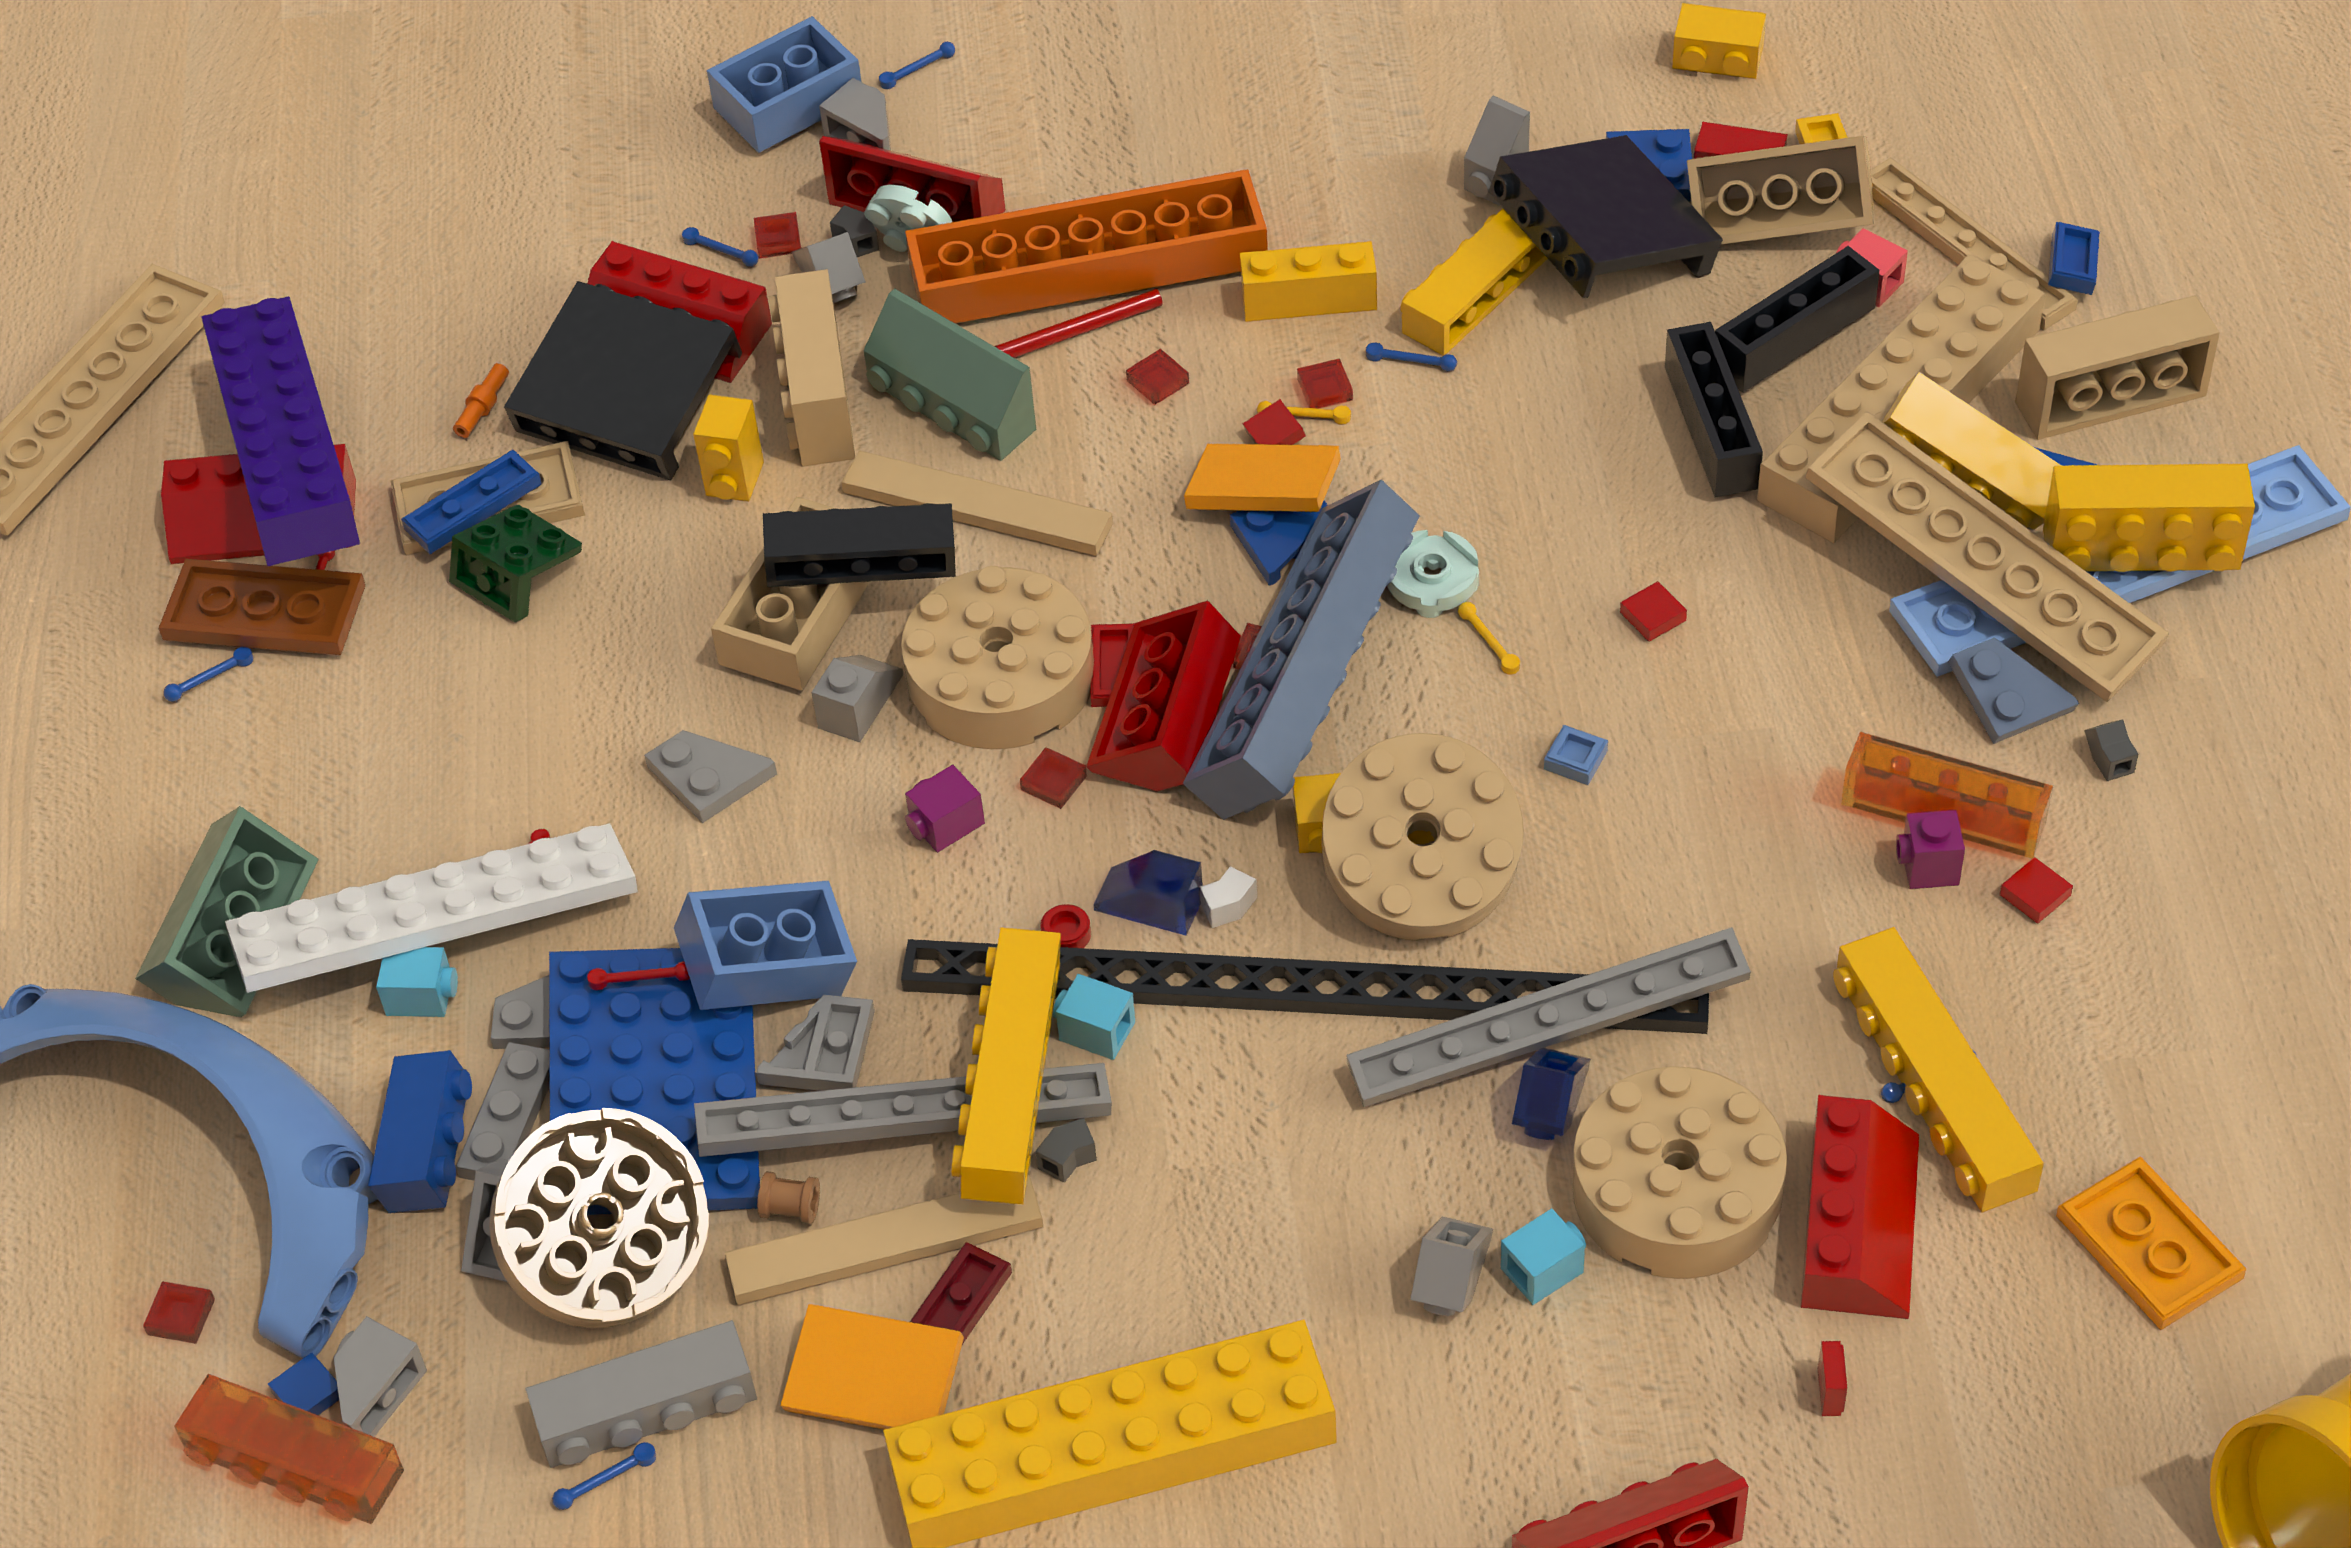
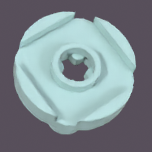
(896, 210)
(1437, 592)

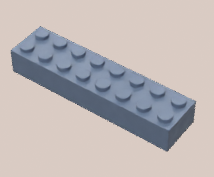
(1302, 651)

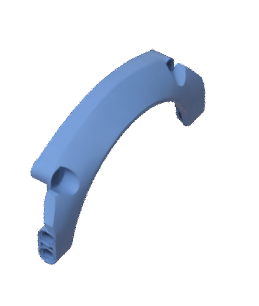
(295, 1129)

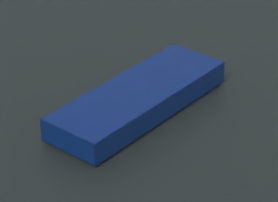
(471, 501)

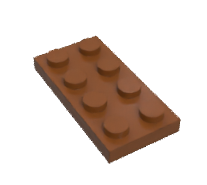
(262, 606)

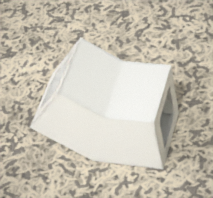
(1229, 897)

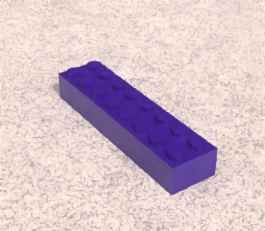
(280, 431)

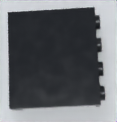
(1602, 210)
(620, 378)

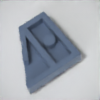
(2008, 690)

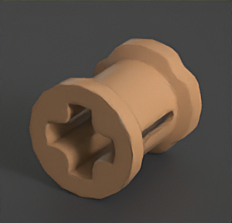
(788, 1197)

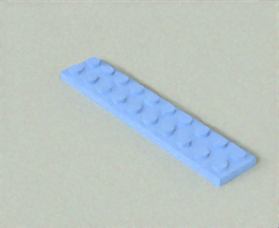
(2289, 502)

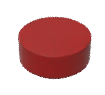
(1070, 922)

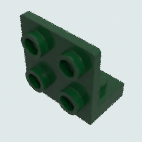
(503, 554)

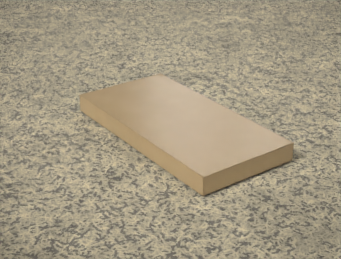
(553, 500)

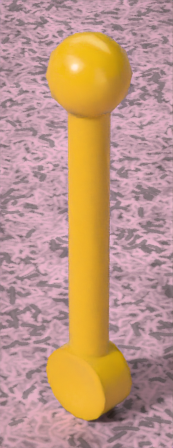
(1340, 414)
(1509, 662)

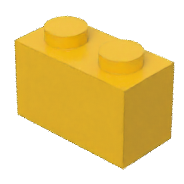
(1719, 40)
(728, 447)

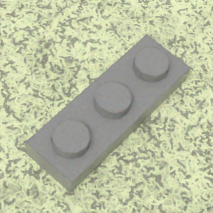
(507, 1108)

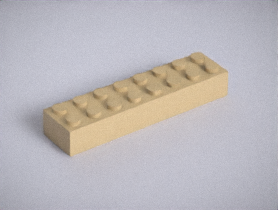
(1952, 337)

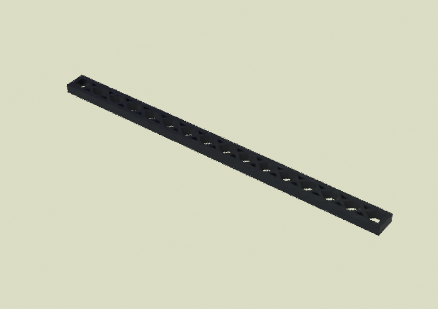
(1258, 971)

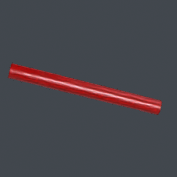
(1082, 324)

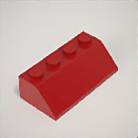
(857, 171)
(691, 288)
(211, 510)
(1165, 697)
(1860, 1210)
(1685, 1510)

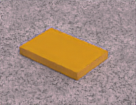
(1262, 477)
(2151, 1243)
(870, 1369)

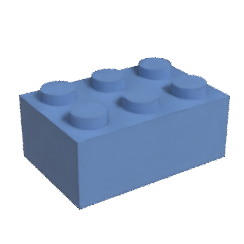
(781, 83)
(764, 944)

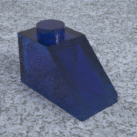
(1153, 891)
(1549, 1093)

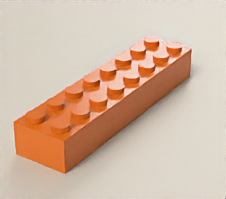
(1086, 247)

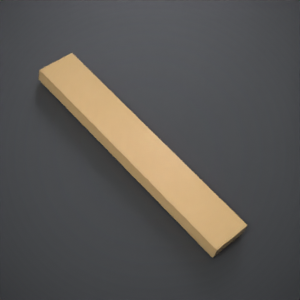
(1959, 234)
(979, 502)
(875, 1243)

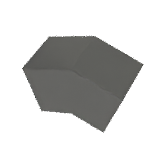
(860, 230)
(2112, 749)
(1066, 1149)

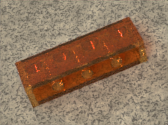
(1989, 803)
(289, 1449)

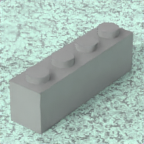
(641, 1394)

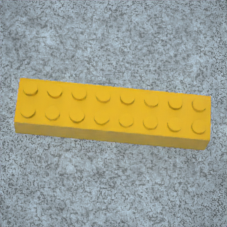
(1111, 1436)

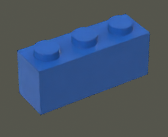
(420, 1132)

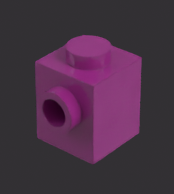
(944, 808)
(1931, 849)

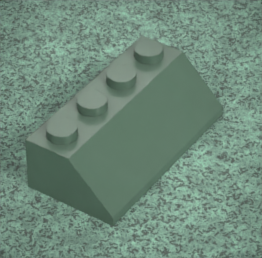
(950, 376)
(235, 872)

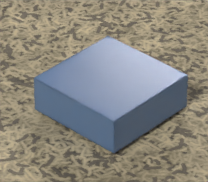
(1575, 754)

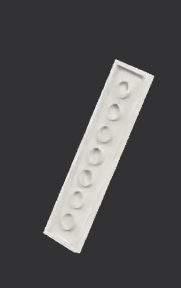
(429, 907)

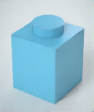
(417, 983)
(1094, 1016)
(1543, 1255)

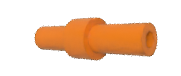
(481, 400)

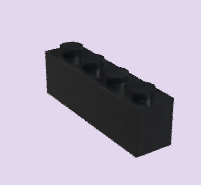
(1798, 317)
(1713, 409)
(859, 545)

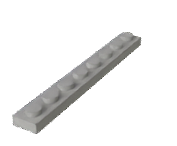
(1548, 1017)
(879, 1111)

